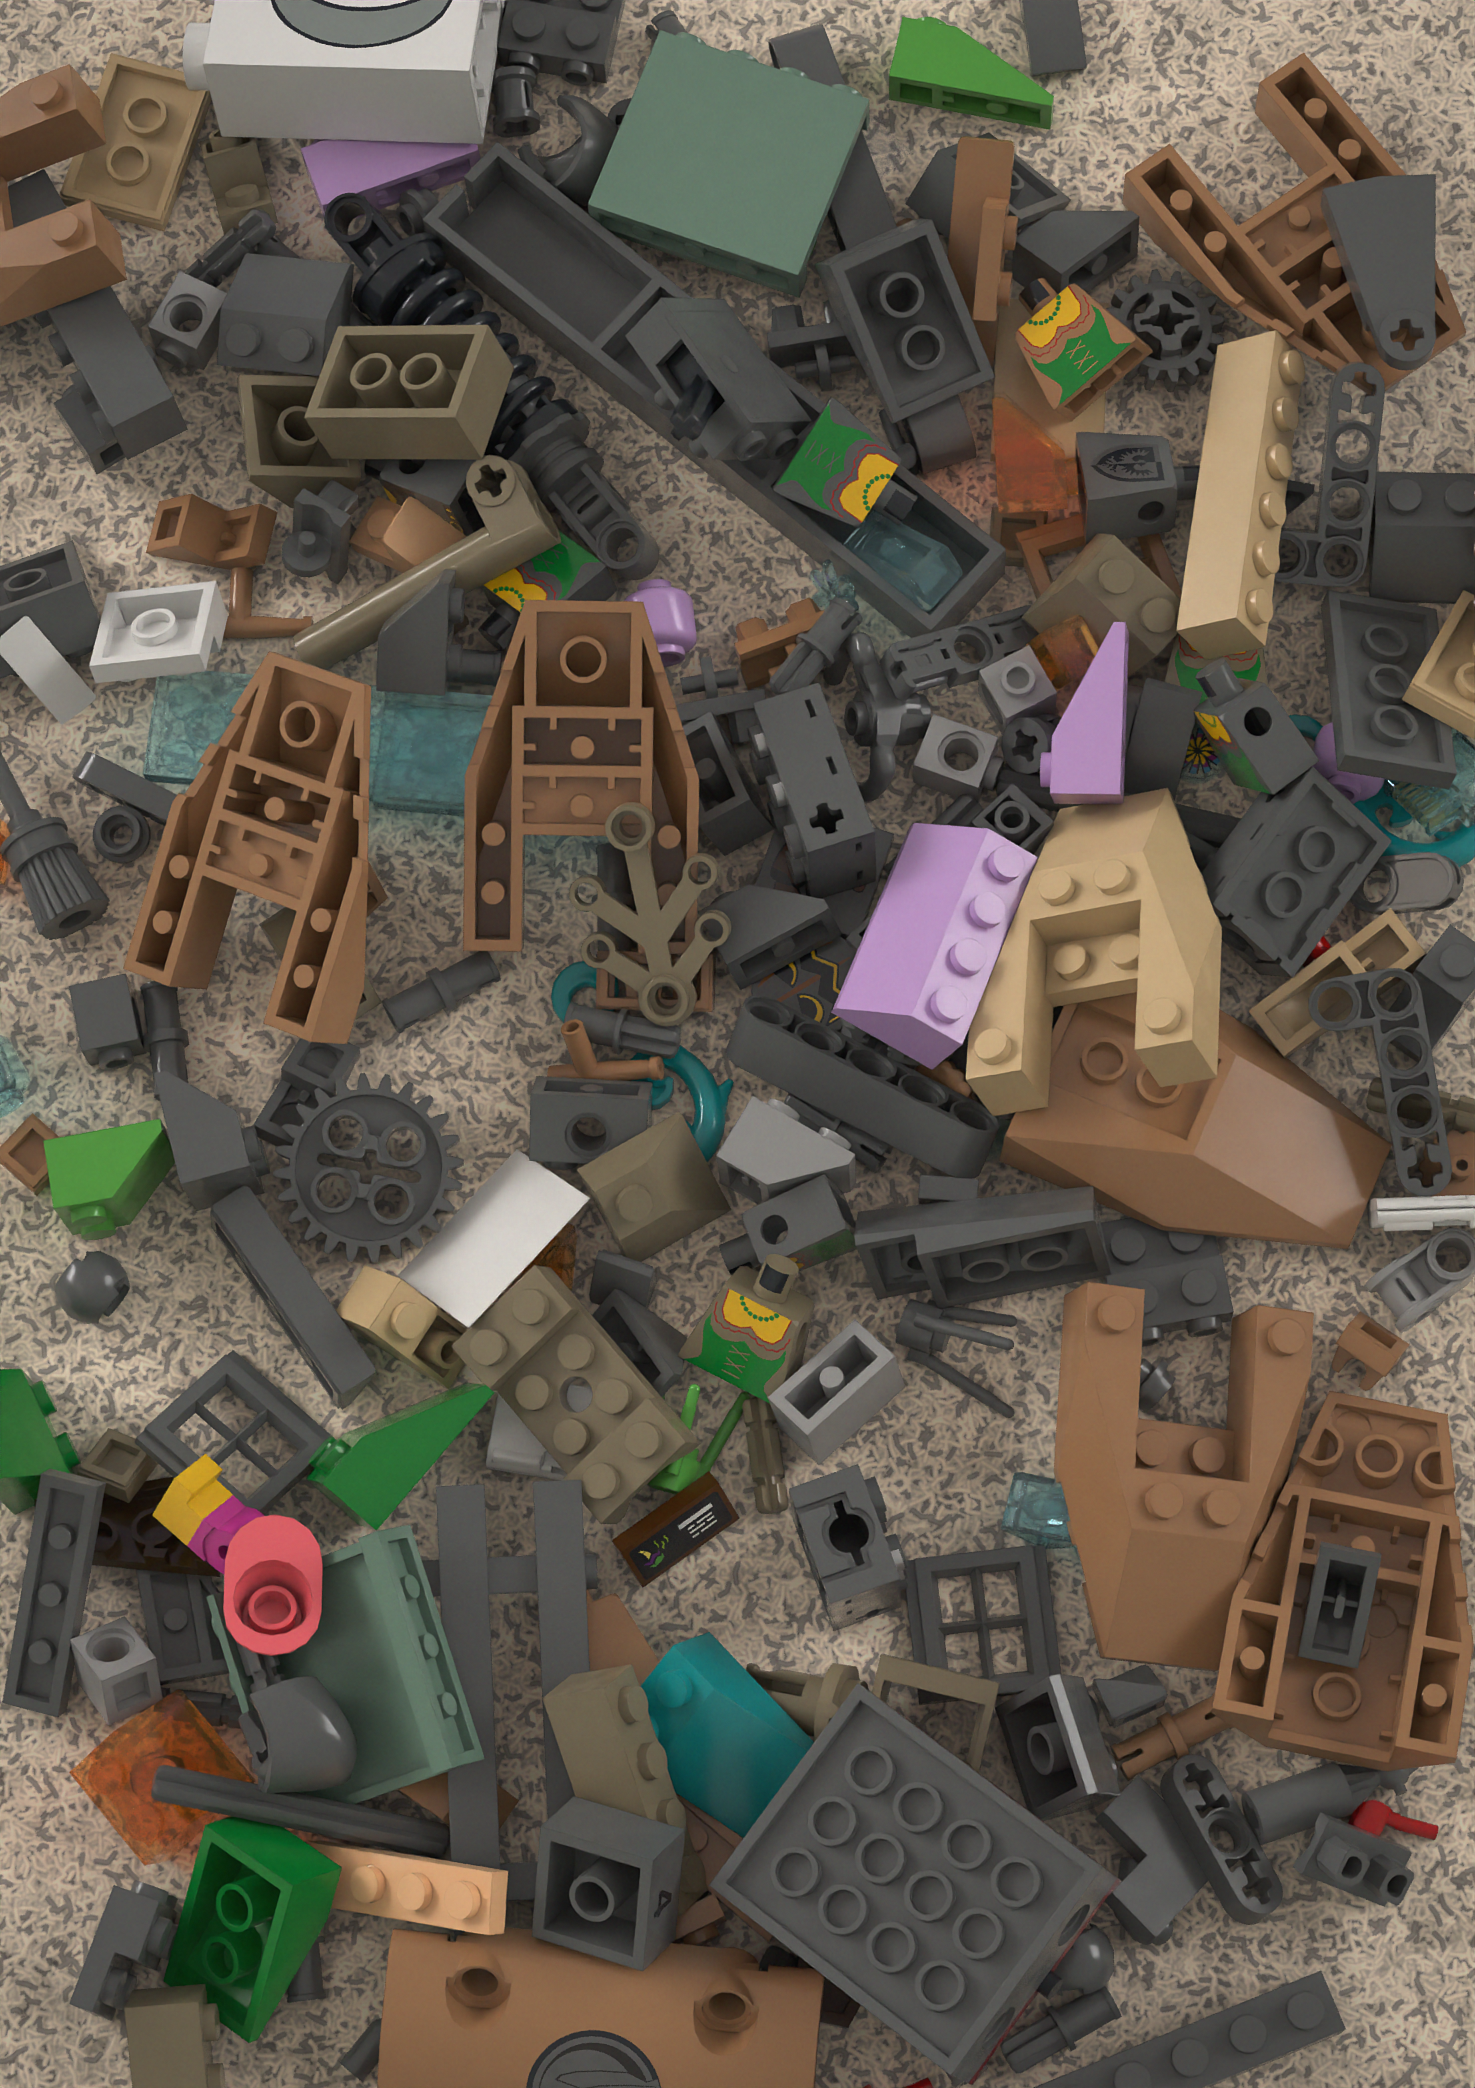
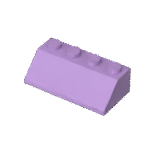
(934, 939)

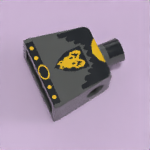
(435, 483)

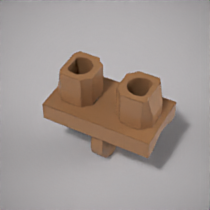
(765, 650)

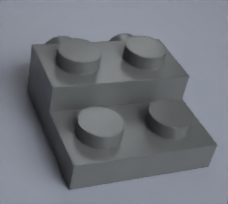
(561, 37)
(1179, 1273)
(132, 1930)

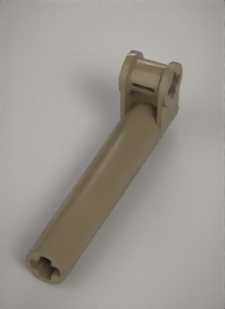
(513, 533)

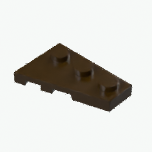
(137, 1540)

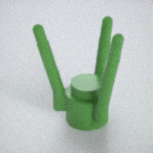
(686, 1469)

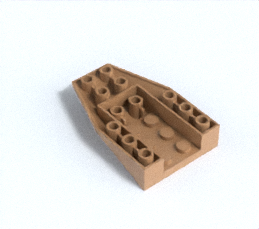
(1217, 1156)

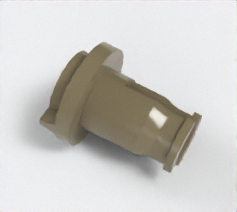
(809, 1697)

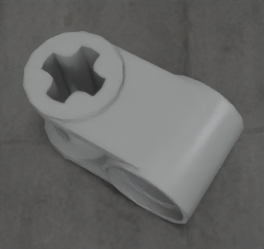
(1417, 1284)

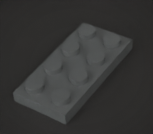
(1370, 662)

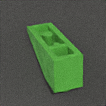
(955, 73)

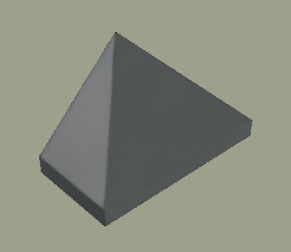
(643, 1338)

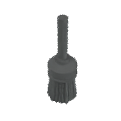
(47, 865)

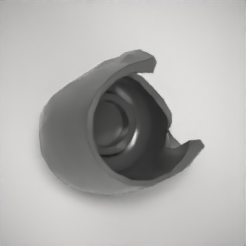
(579, 166)
(298, 1737)

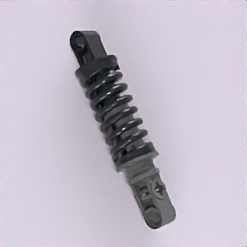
(409, 286)

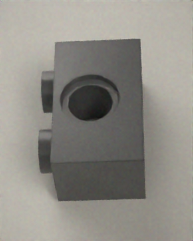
(562, 1101)

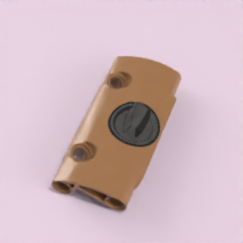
(558, 2018)

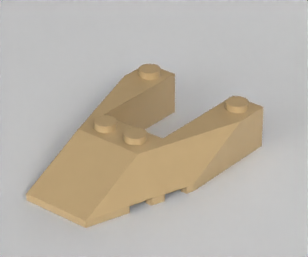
(1101, 918)

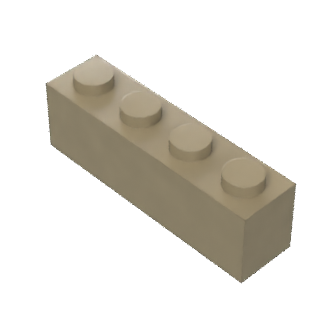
(617, 1757)

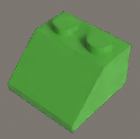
(106, 1175)

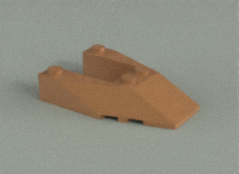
(71, 248)
(1283, 259)
(566, 741)
(286, 821)
(1168, 1506)

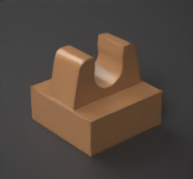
(1371, 1345)

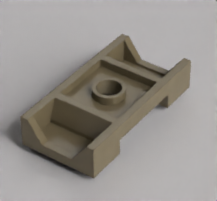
(531, 1353)

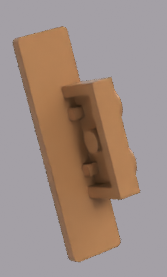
(983, 231)

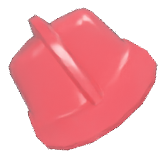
(273, 1585)

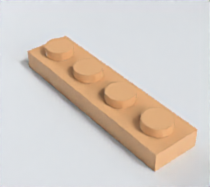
(418, 1888)

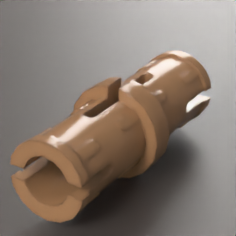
(1168, 1738)

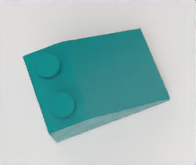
(721, 1732)

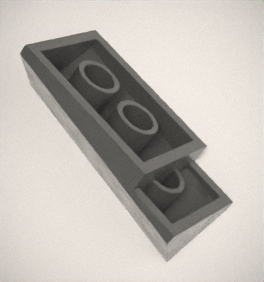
(983, 1245)

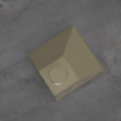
(654, 1189)

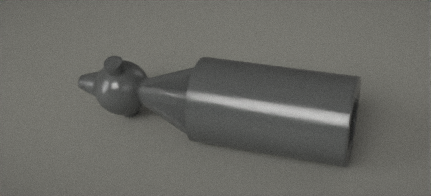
(1296, 1801)

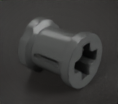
(514, 102)

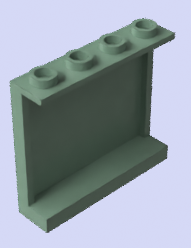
(728, 161)
(382, 1662)

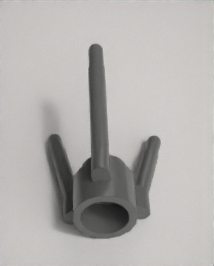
(929, 1328)

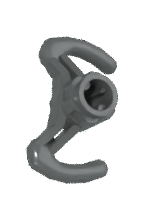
(875, 713)

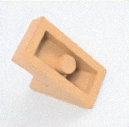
(402, 534)

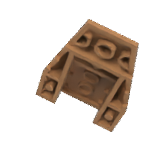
(1379, 1484)

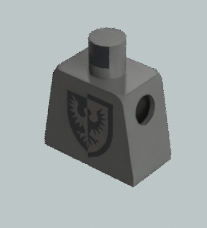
(1129, 484)

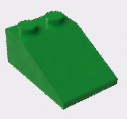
(28, 1439)
(382, 1461)
(250, 1918)

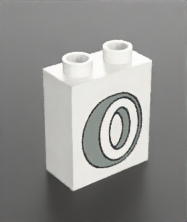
(347, 68)

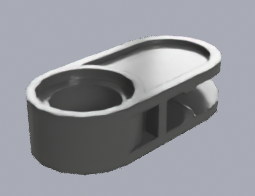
(1416, 884)

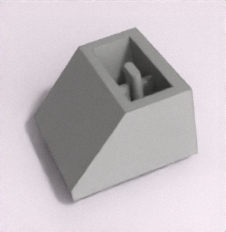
(775, 1153)

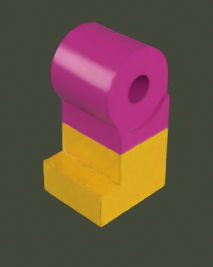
(203, 1512)

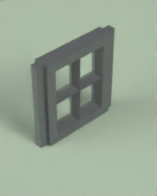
(264, 1399)
(1035, 1614)

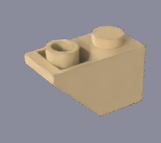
(403, 1324)

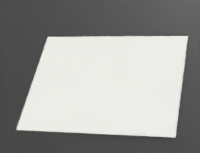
(493, 1238)

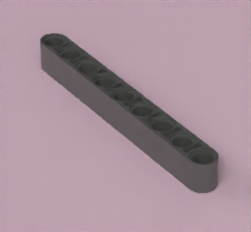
(861, 213)

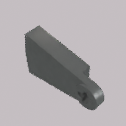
(1388, 256)

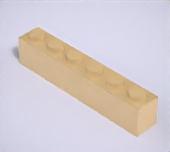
(1241, 496)

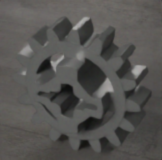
(1178, 315)

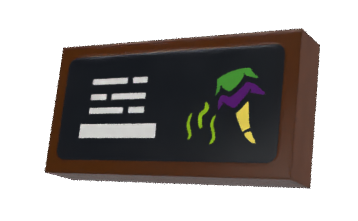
(675, 1529)

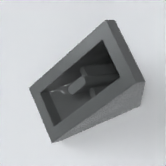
(1339, 1604)

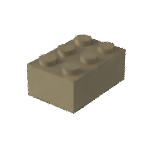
(409, 392)

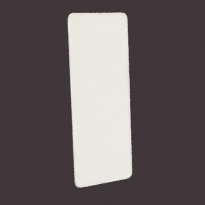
(45, 670)

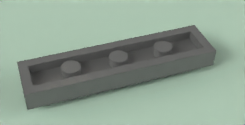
(53, 1592)

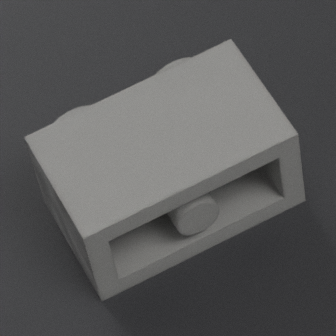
(836, 1392)

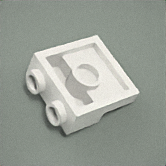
(158, 632)

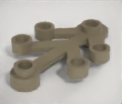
(650, 924)

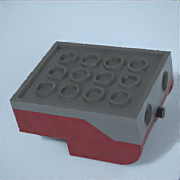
(915, 1884)

